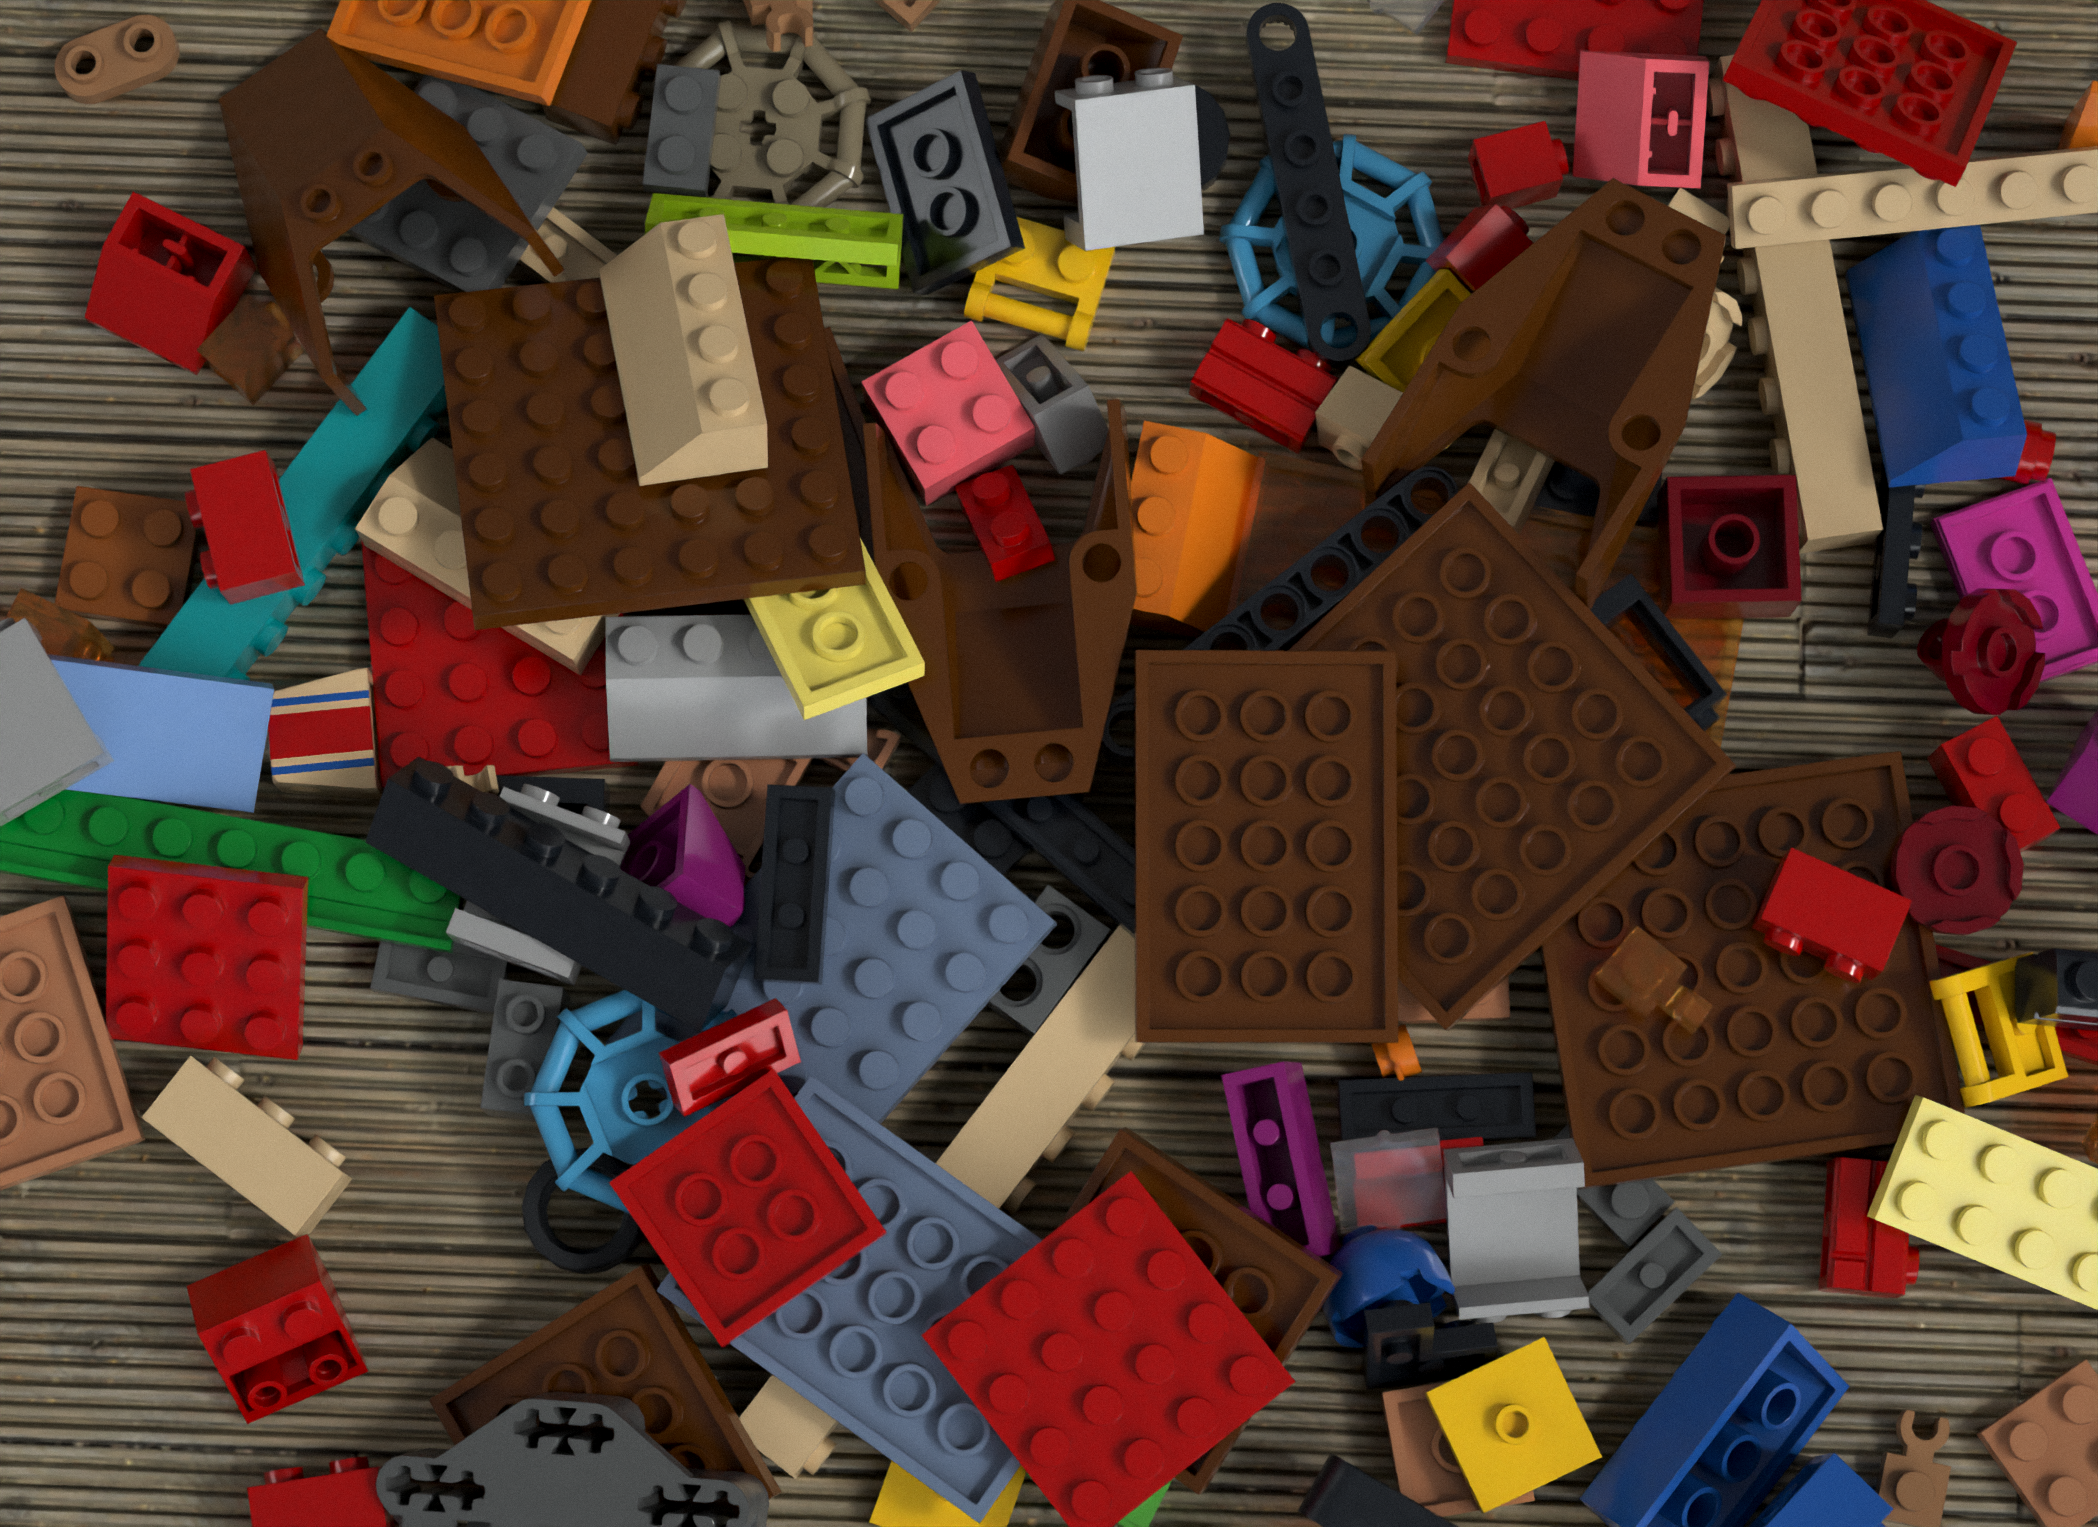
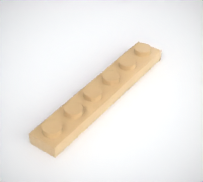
(1903, 201)

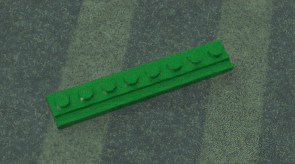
(349, 881)

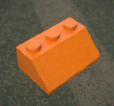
(1187, 526)

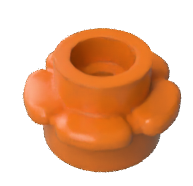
(1398, 1057)

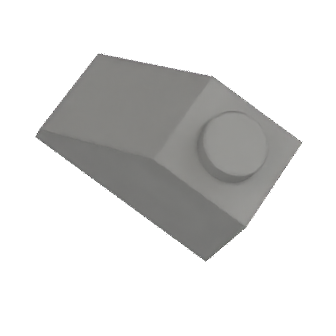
(1057, 402)

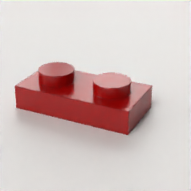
(1004, 523)
(729, 1057)

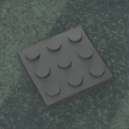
(455, 239)

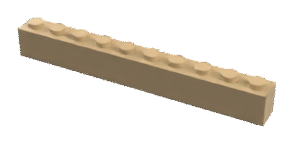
(997, 1151)

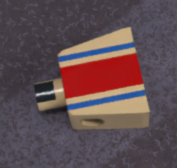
(325, 737)

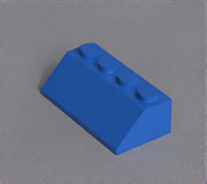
(1937, 359)
(1720, 1427)

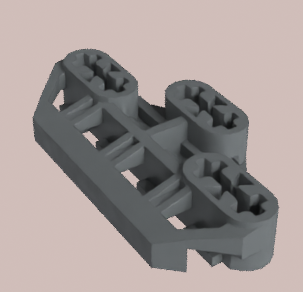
(564, 1475)

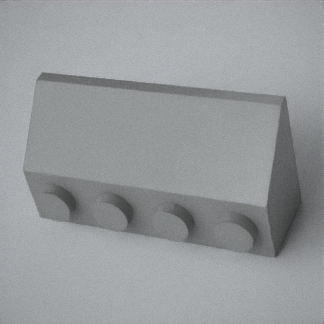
(711, 694)

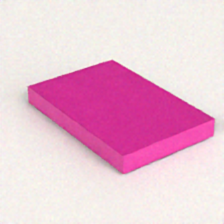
(2029, 547)

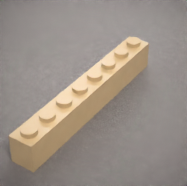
(1799, 334)

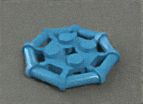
(1373, 232)
(607, 1093)

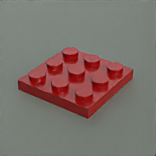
(206, 957)
(748, 1208)

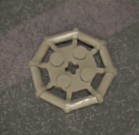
(788, 107)

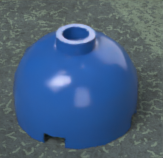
(1381, 1269)

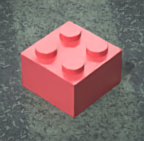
(949, 412)

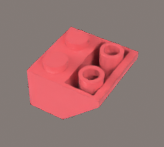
(1641, 118)

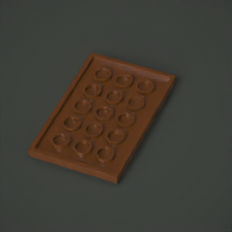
(1265, 846)

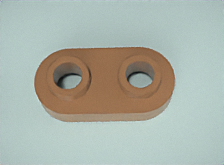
(117, 63)

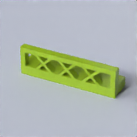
(801, 233)

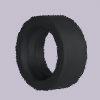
(565, 1257)

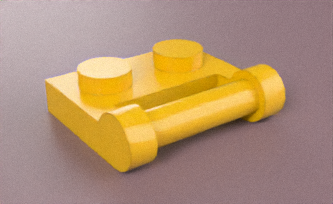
(1049, 268)
(2022, 1053)

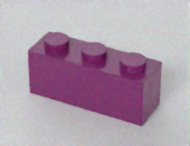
(1281, 1153)

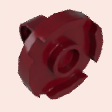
(1987, 651)
(1957, 870)

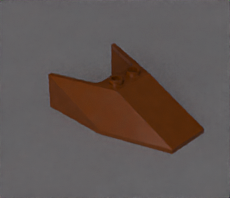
(322, 148)
(1576, 354)
(1020, 663)

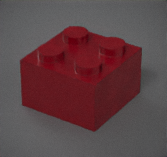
(1729, 547)

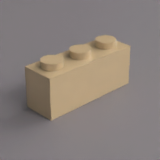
(249, 1145)

